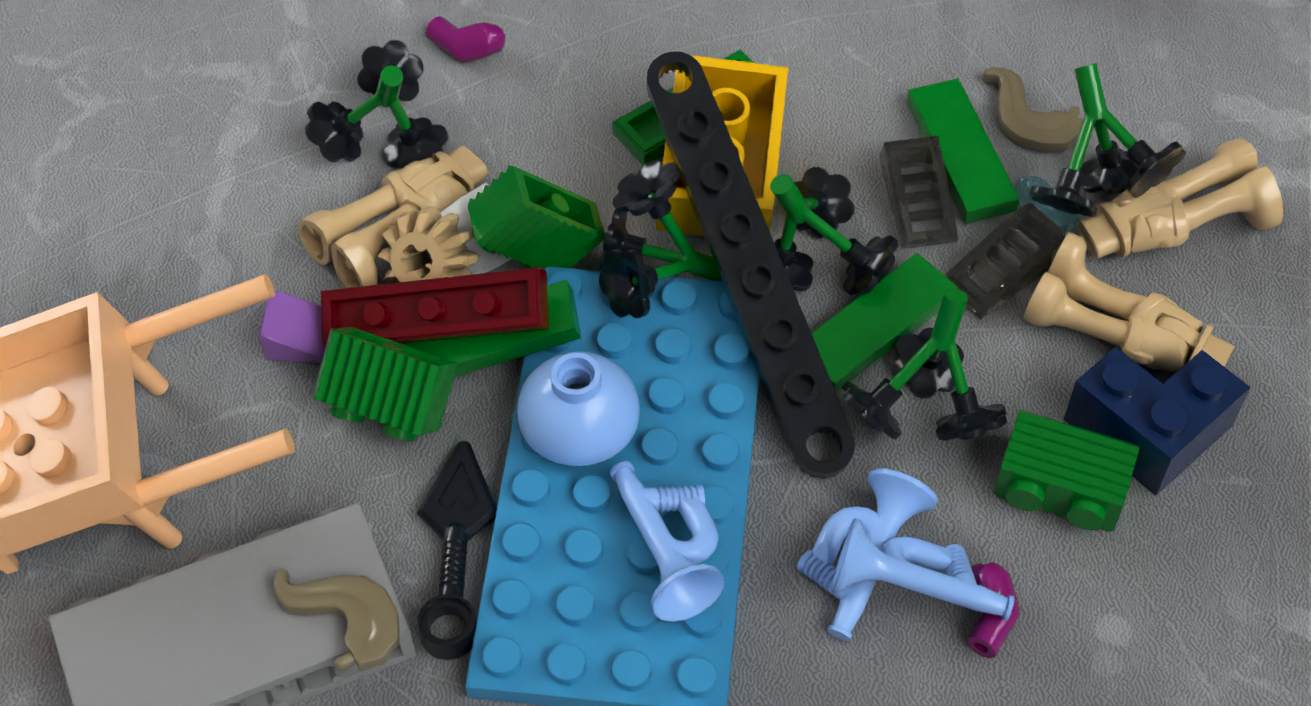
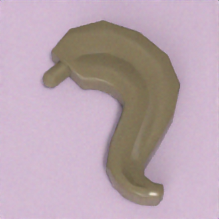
(1028, 127)
(367, 607)

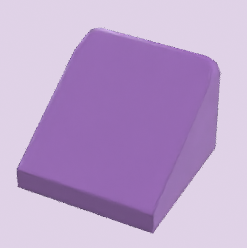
(292, 330)

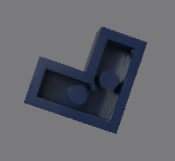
(1167, 420)

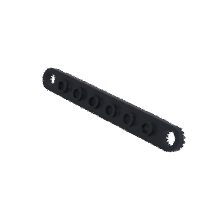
(749, 265)

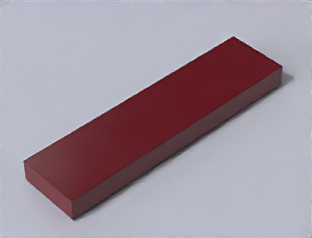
(442, 307)

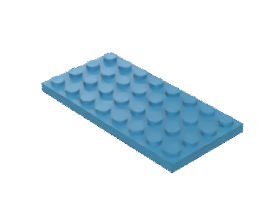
(566, 565)

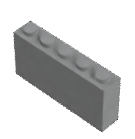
(218, 629)

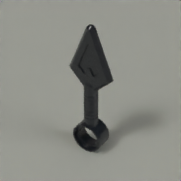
(456, 511)

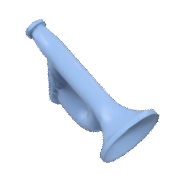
(897, 500)
(897, 565)
(684, 585)

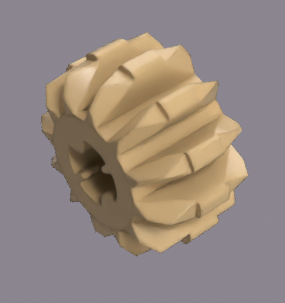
(431, 233)

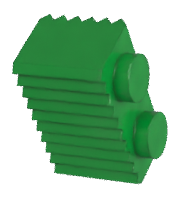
(534, 221)
(384, 382)
(1066, 471)

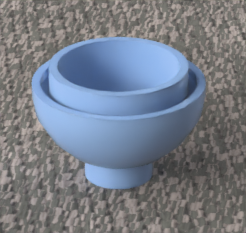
(581, 423)

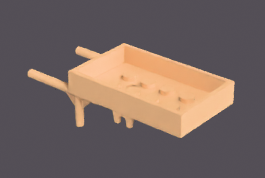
(74, 421)

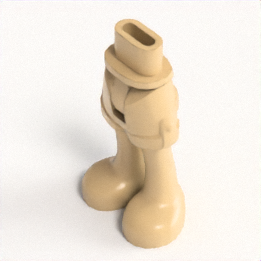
(423, 183)
(1165, 221)
(1151, 327)

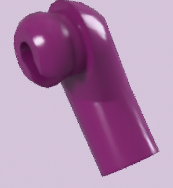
(468, 42)
(991, 629)

